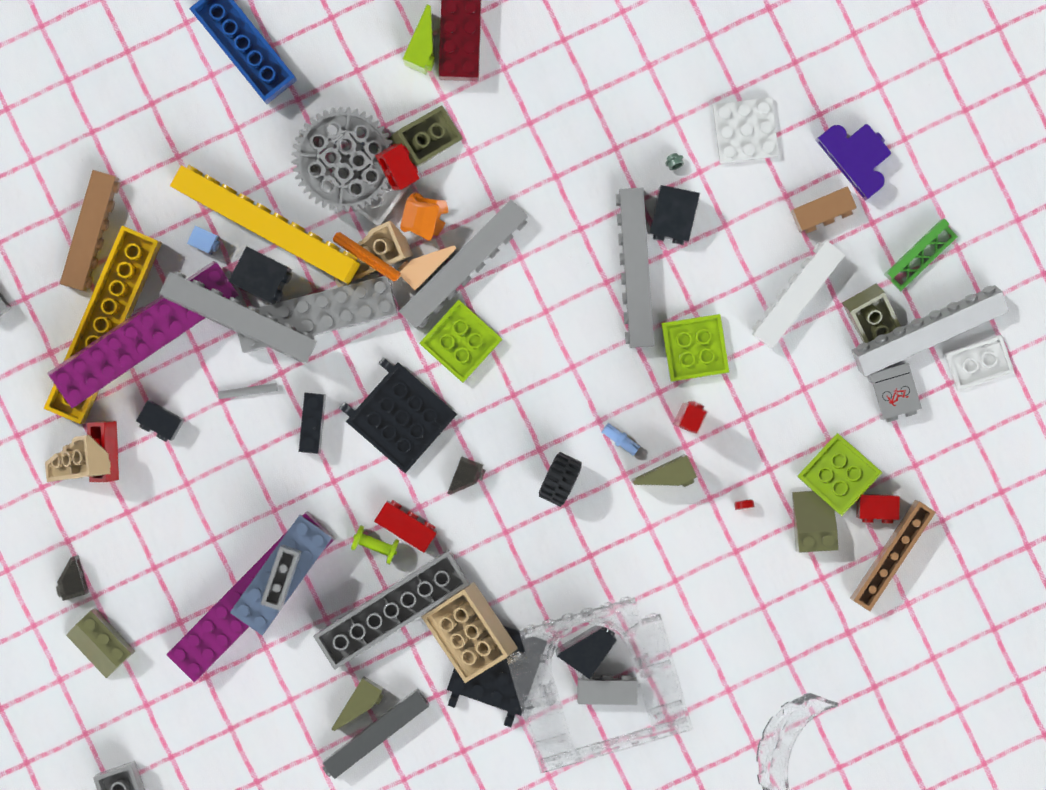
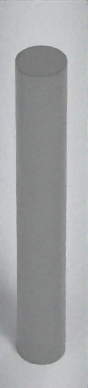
(248, 391)

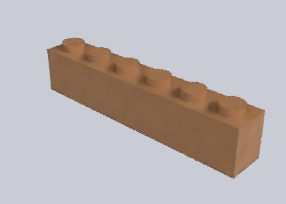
(89, 231)
(892, 555)

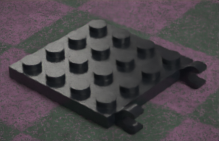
(400, 416)
(491, 686)

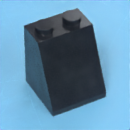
(674, 214)
(261, 275)
(587, 649)

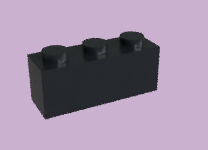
(312, 423)

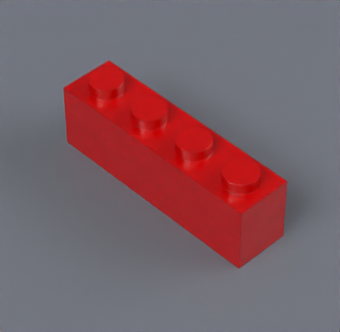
(690, 416)

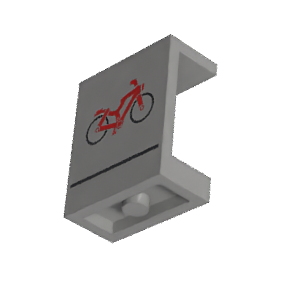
(895, 392)

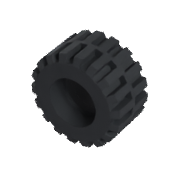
(560, 479)

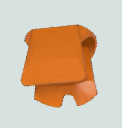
(423, 216)

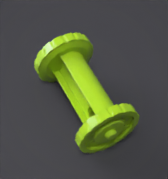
(375, 544)

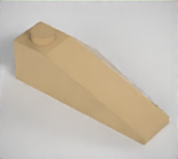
(385, 243)
(78, 460)

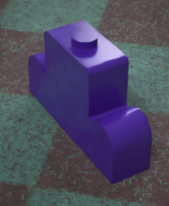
(857, 156)

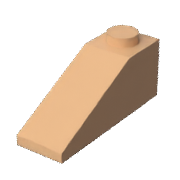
(422, 268)

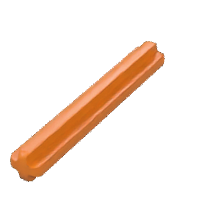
(366, 256)

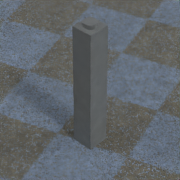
(375, 734)

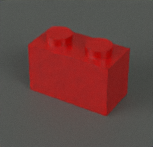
(397, 166)
(878, 507)

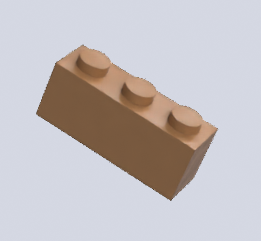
(824, 210)

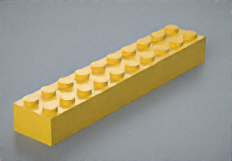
(260, 221)
(109, 306)

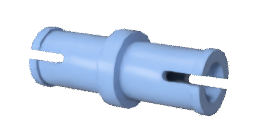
(620, 439)

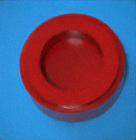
(744, 504)

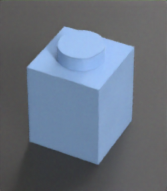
(204, 240)

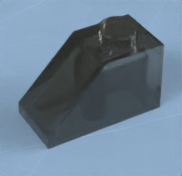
(466, 475)
(72, 580)

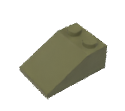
(427, 136)
(871, 313)
(673, 473)
(813, 523)

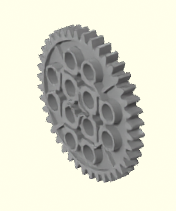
(309, 155)

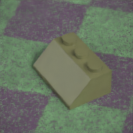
(100, 642)

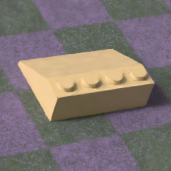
(469, 632)

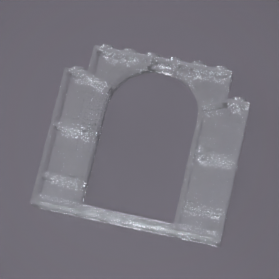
(541, 699)

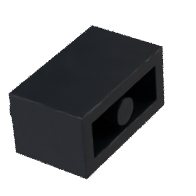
(159, 420)

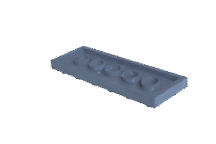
(301, 536)

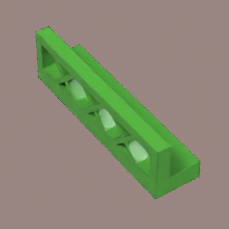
(919, 247)

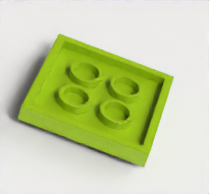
(460, 341)
(695, 347)
(839, 474)

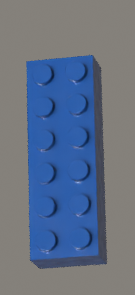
(244, 47)

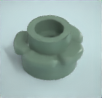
(674, 161)

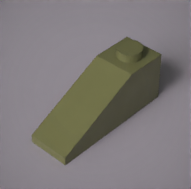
(362, 699)

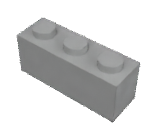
(281, 577)
(608, 690)

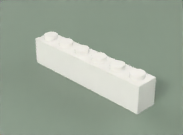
(798, 294)

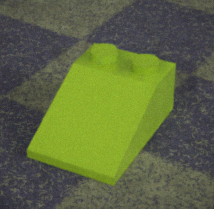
(421, 47)

